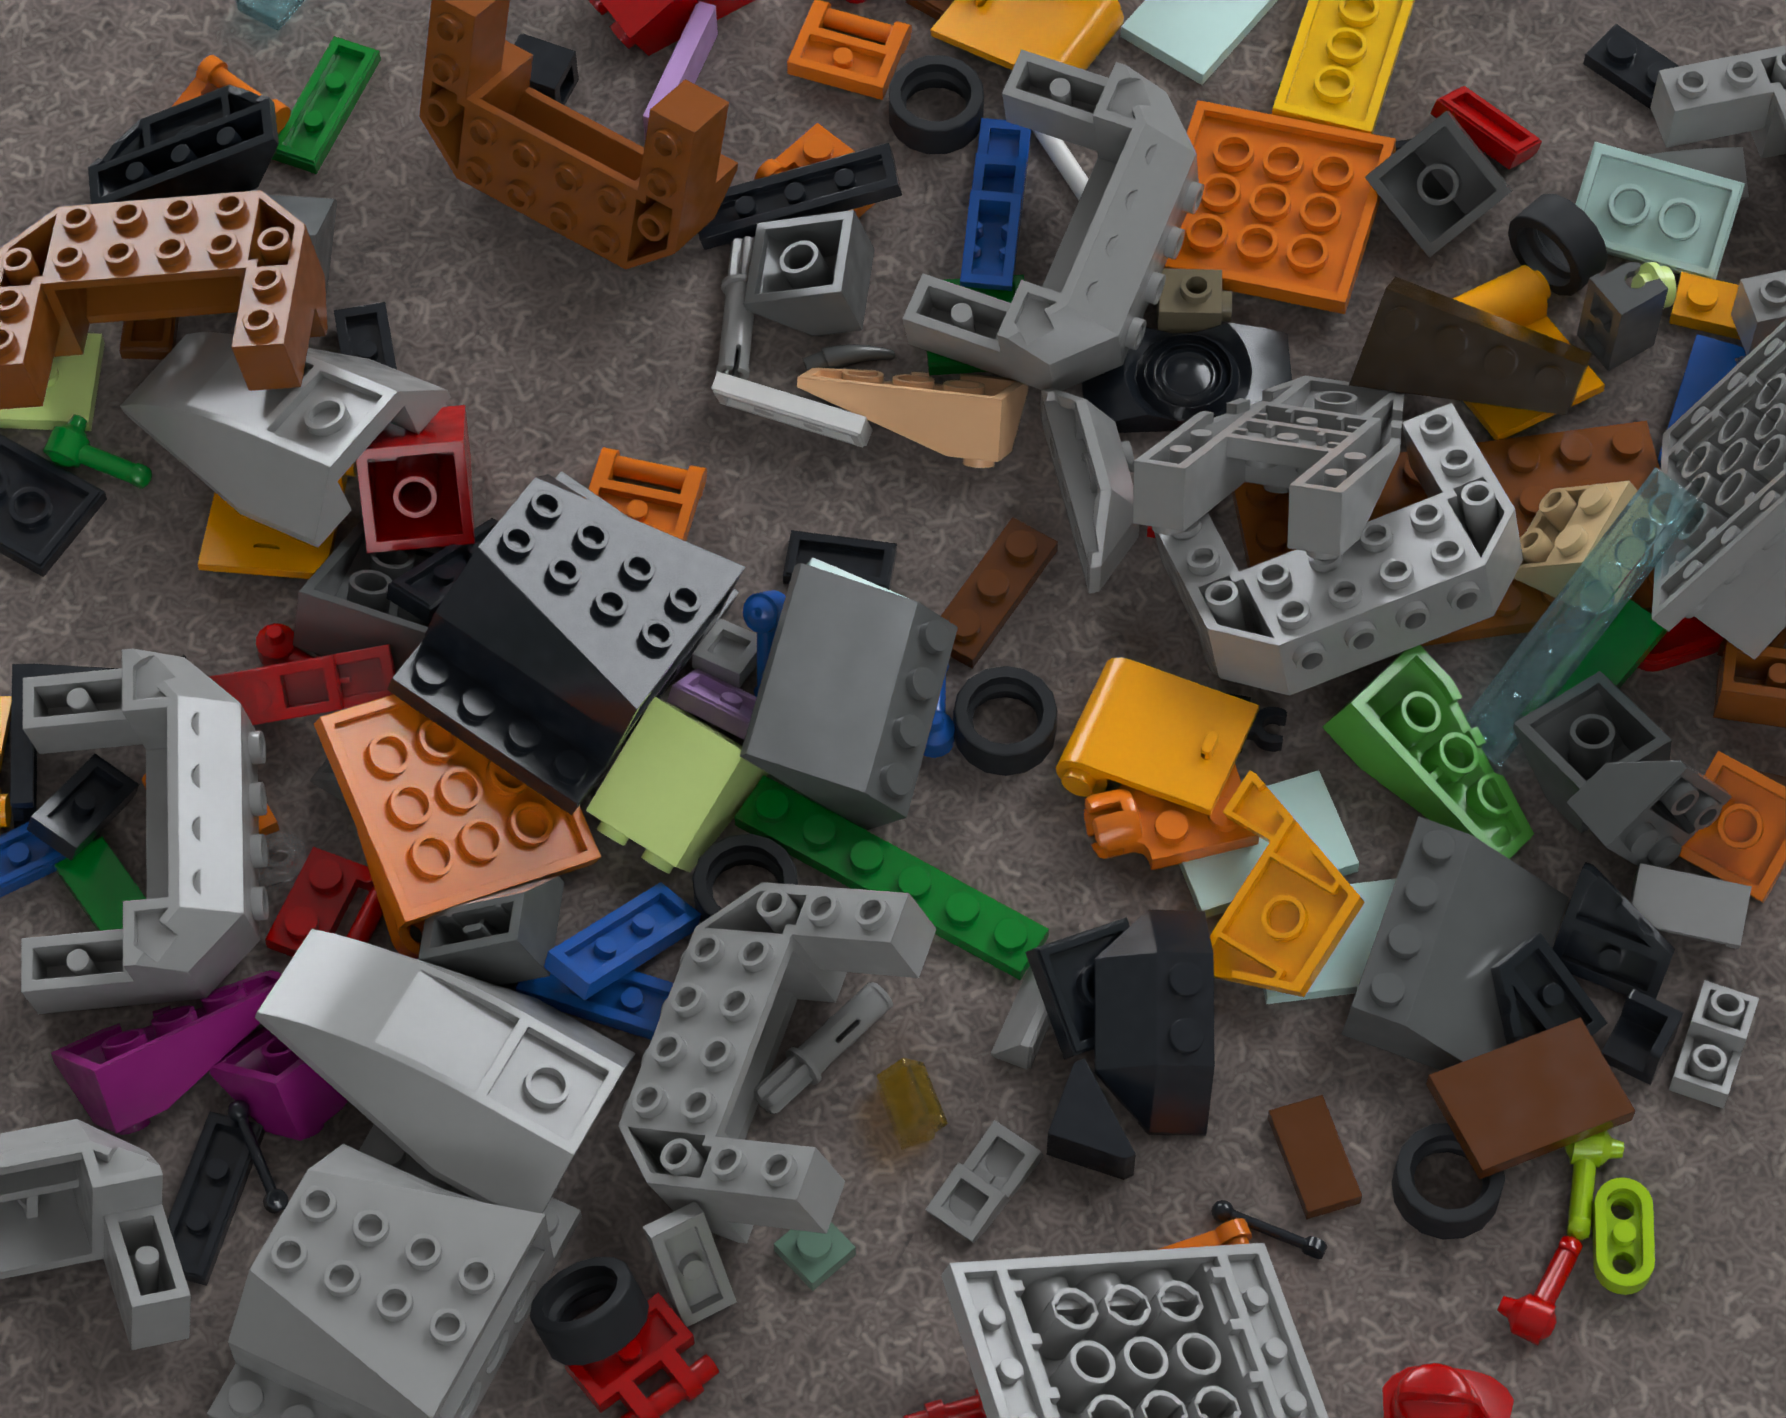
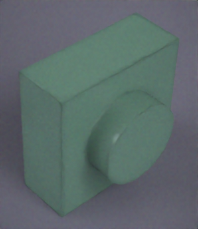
(815, 1254)

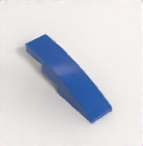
(995, 205)

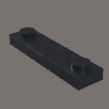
(805, 191)

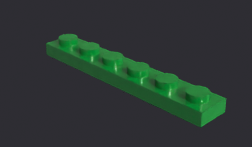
(871, 863)

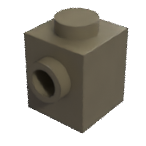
(1193, 301)

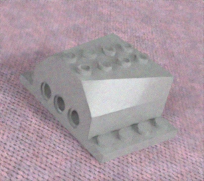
(1733, 550)
(385, 1293)
(1133, 1335)

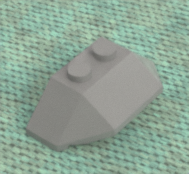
(1093, 481)

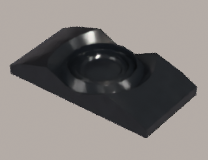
(1188, 374)

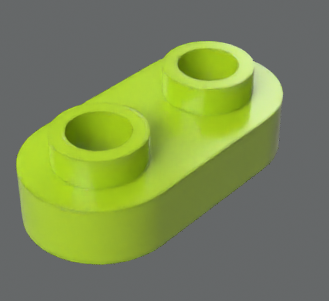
(1623, 1239)

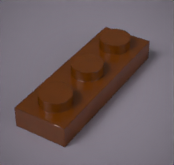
(997, 588)

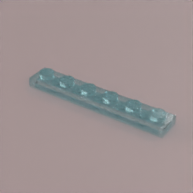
(1582, 610)

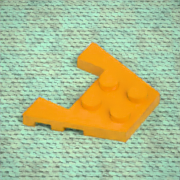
(1287, 908)

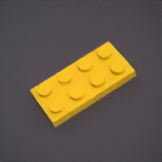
(1343, 62)

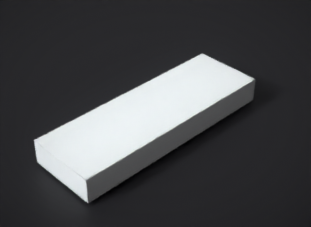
(791, 409)

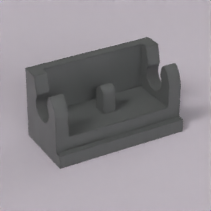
(1620, 319)

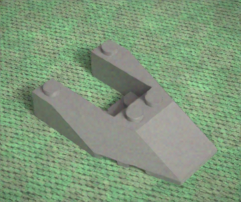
(1305, 438)

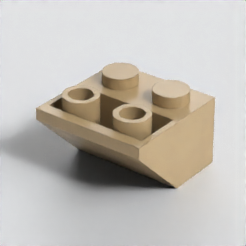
(1567, 531)

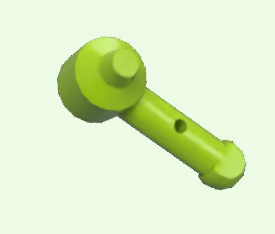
(1586, 1157)

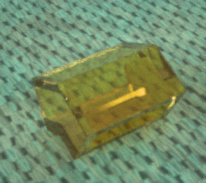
(910, 1102)

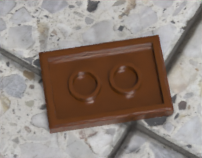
(1530, 1098)

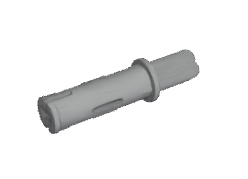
(737, 321)
(822, 1048)

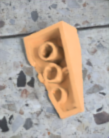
(958, 418)

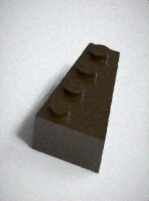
(1464, 354)

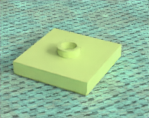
(69, 391)

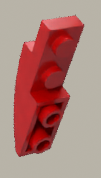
(311, 684)

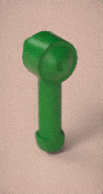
(71, 447)

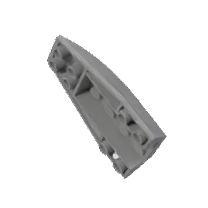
(276, 449)
(448, 1065)

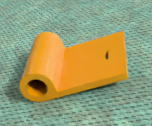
(1054, 29)
(1522, 299)
(249, 547)
(1152, 735)

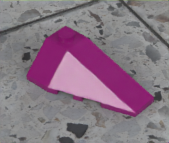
(144, 1071)
(277, 1086)

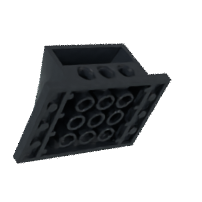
(563, 636)

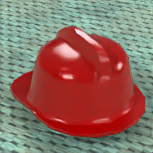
(1444, 1392)

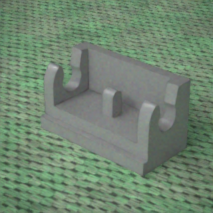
(1691, 904)

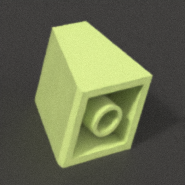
(673, 787)

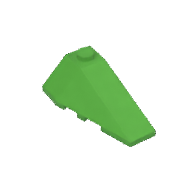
(1422, 749)

